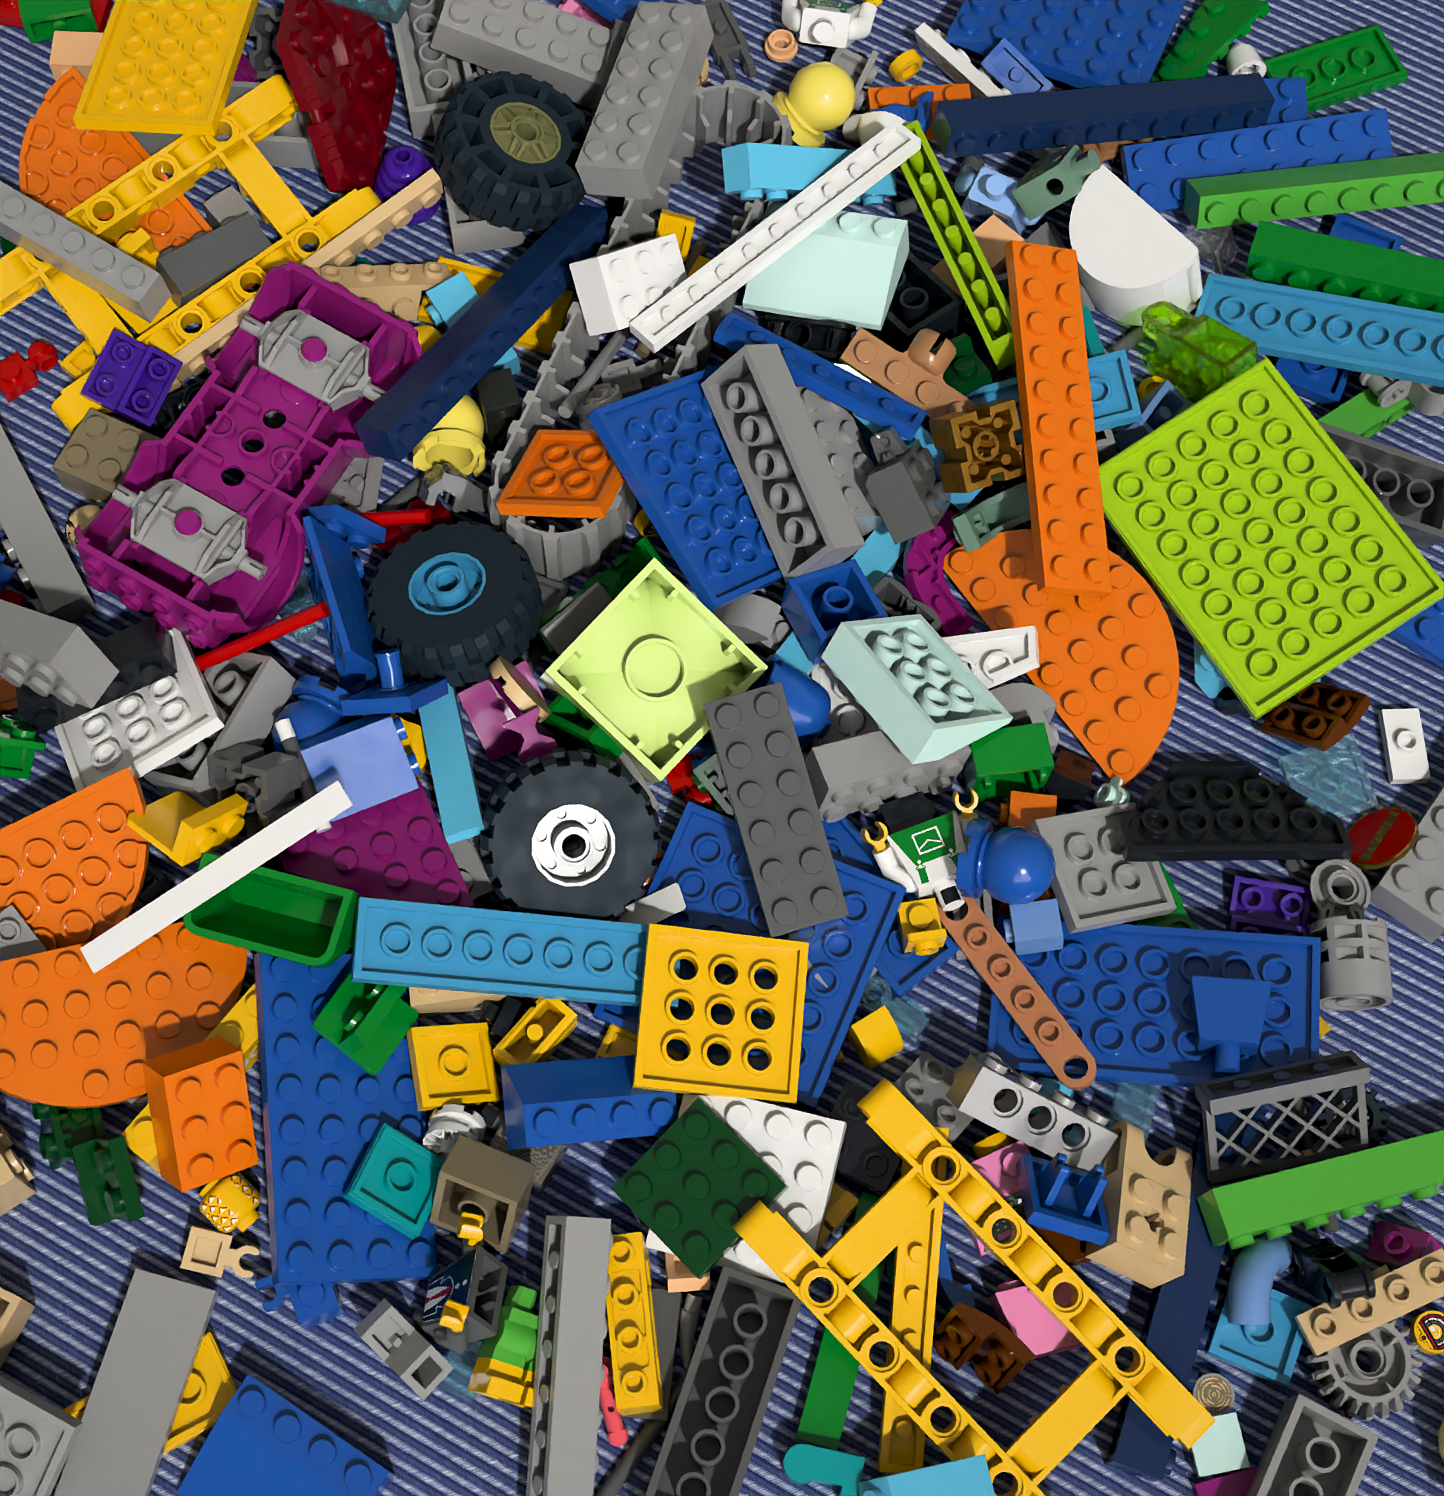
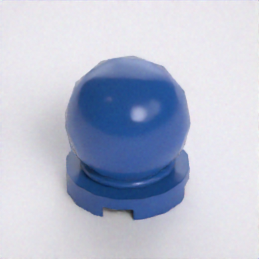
(314, 711)
(1008, 864)

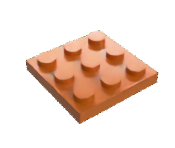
(562, 477)

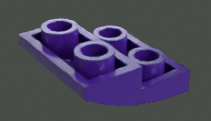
(131, 378)
(1267, 907)

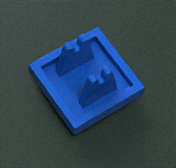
(1064, 1197)

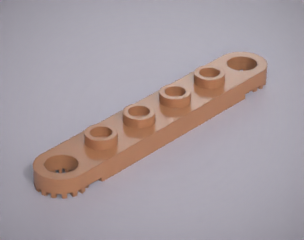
(1019, 994)

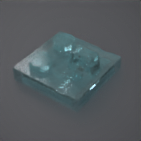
(1331, 778)

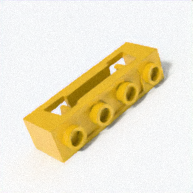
(633, 1327)

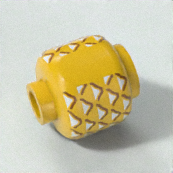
(230, 1203)

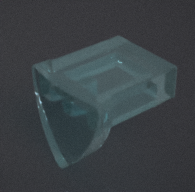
(458, 1379)

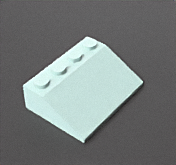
(836, 272)
(913, 685)

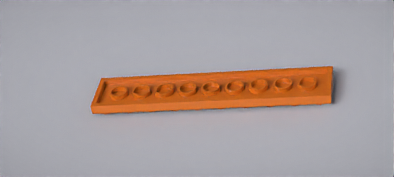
(1057, 421)

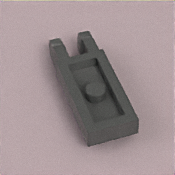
(728, 40)

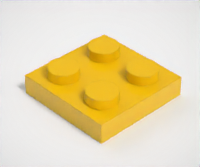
(452, 1065)

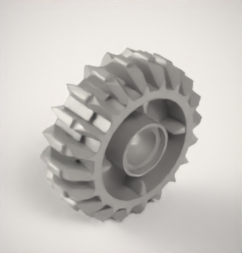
(1381, 1386)

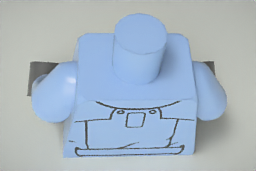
(990, 194)

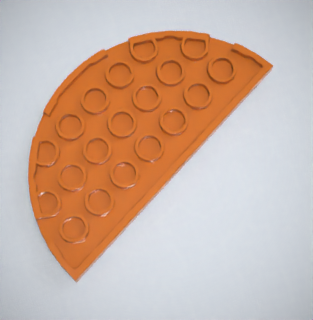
(70, 164)
(1099, 658)
(76, 862)
(84, 1034)

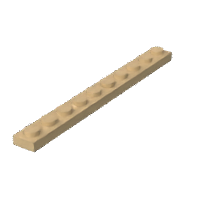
(339, 252)

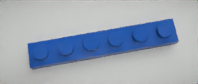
(827, 378)

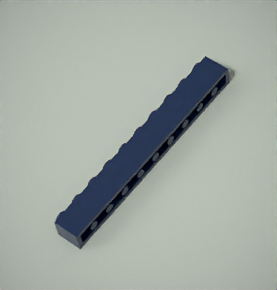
(1101, 114)
(481, 335)
(1177, 1316)

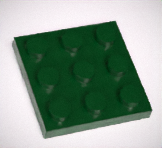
(698, 1187)

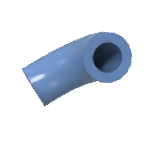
(1253, 1279)

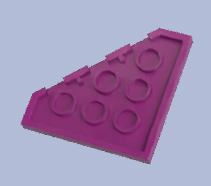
(384, 854)

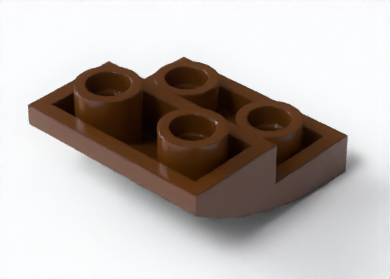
(1317, 716)
(984, 1342)

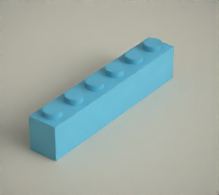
(787, 171)

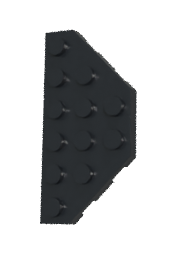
(1227, 816)

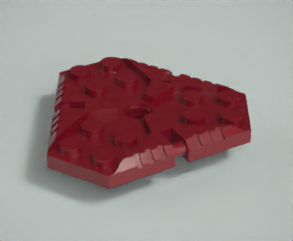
(344, 82)

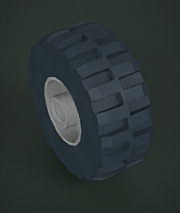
(563, 797)

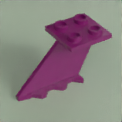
(501, 723)

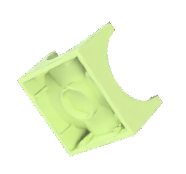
(651, 669)

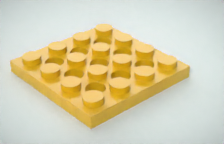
(657, 1025)

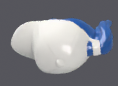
(862, 127)

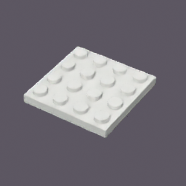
(142, 726)
(798, 1149)

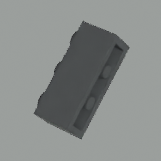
(210, 257)

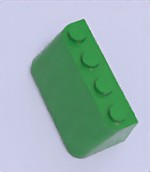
(279, 916)

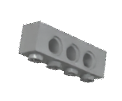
(975, 1093)

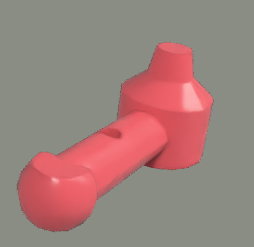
(617, 1434)

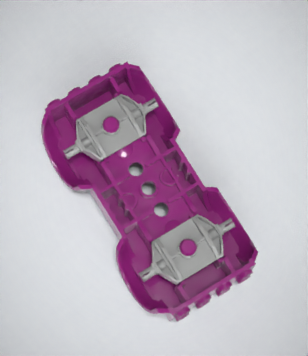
(232, 555)

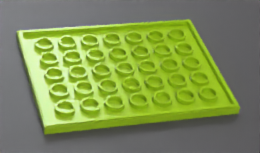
(1264, 538)

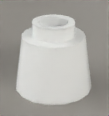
(1244, 60)

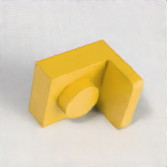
(681, 225)
(921, 927)

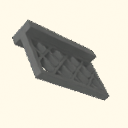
(1284, 1084)

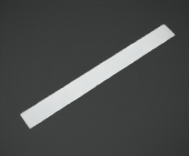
(216, 877)

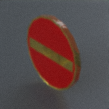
(1382, 837)

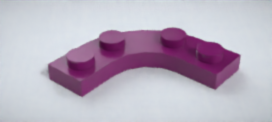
(926, 579)

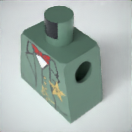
(1062, 174)

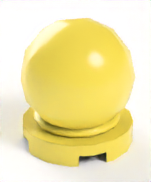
(817, 101)
(455, 441)

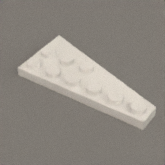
(989, 655)

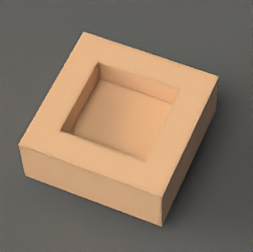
(681, 1278)

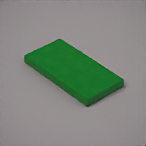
(1341, 67)

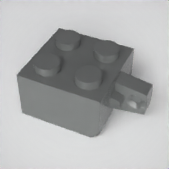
(905, 486)

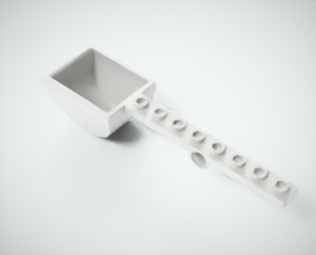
(1121, 243)

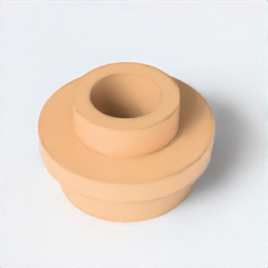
(781, 46)

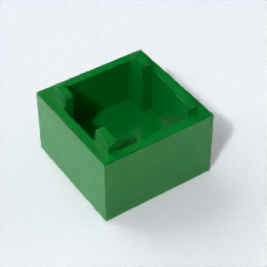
(1008, 761)

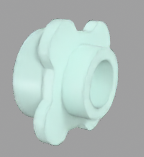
(1111, 794)

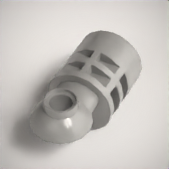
(1353, 949)

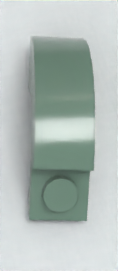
(992, 515)

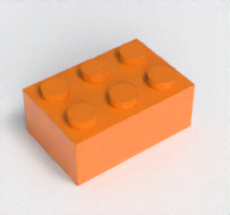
(200, 1113)

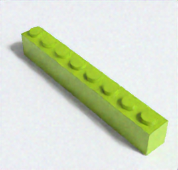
(961, 250)

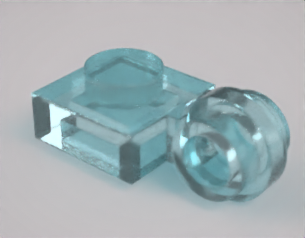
(300, 600)
(906, 1015)

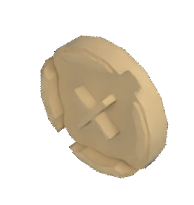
(519, 688)

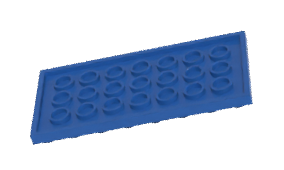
(1132, 1006)
(316, 1131)

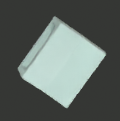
(1220, 1448)

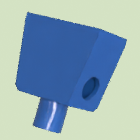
(1228, 1018)

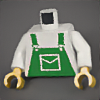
(829, 21)
(926, 854)

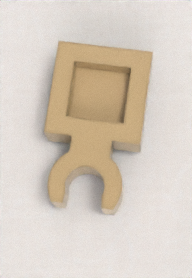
(211, 1251)

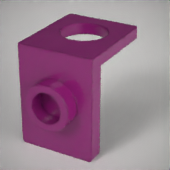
(1399, 1245)

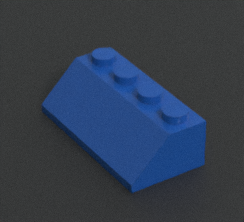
(580, 1103)

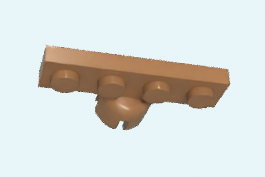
(911, 374)

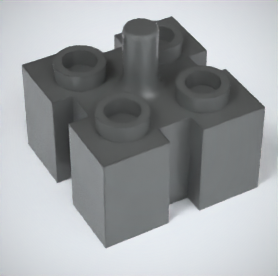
(266, 57)
(258, 778)

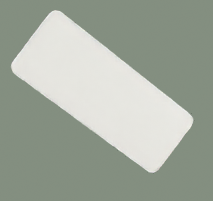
(655, 906)

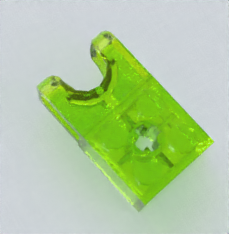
(1195, 351)

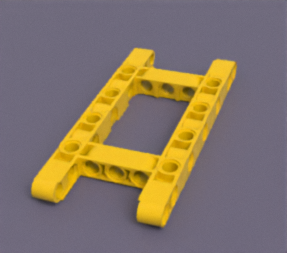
(139, 192)
(1025, 1253)

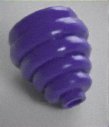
(397, 171)

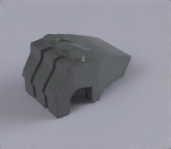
(458, 489)

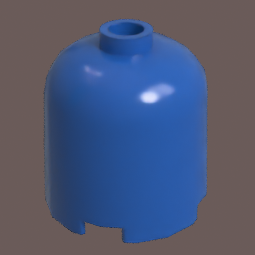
(806, 699)

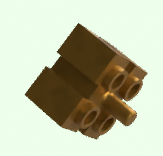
(979, 446)

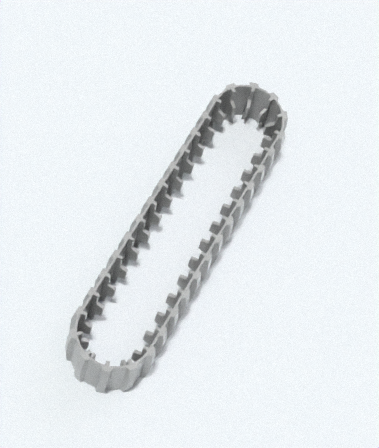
(713, 115)

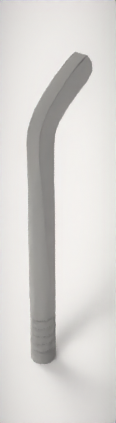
(593, 373)

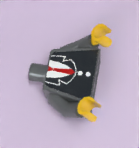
(466, 1295)

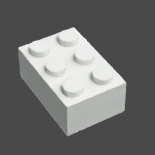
(626, 282)

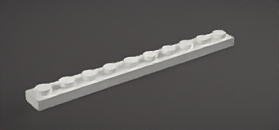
(774, 236)

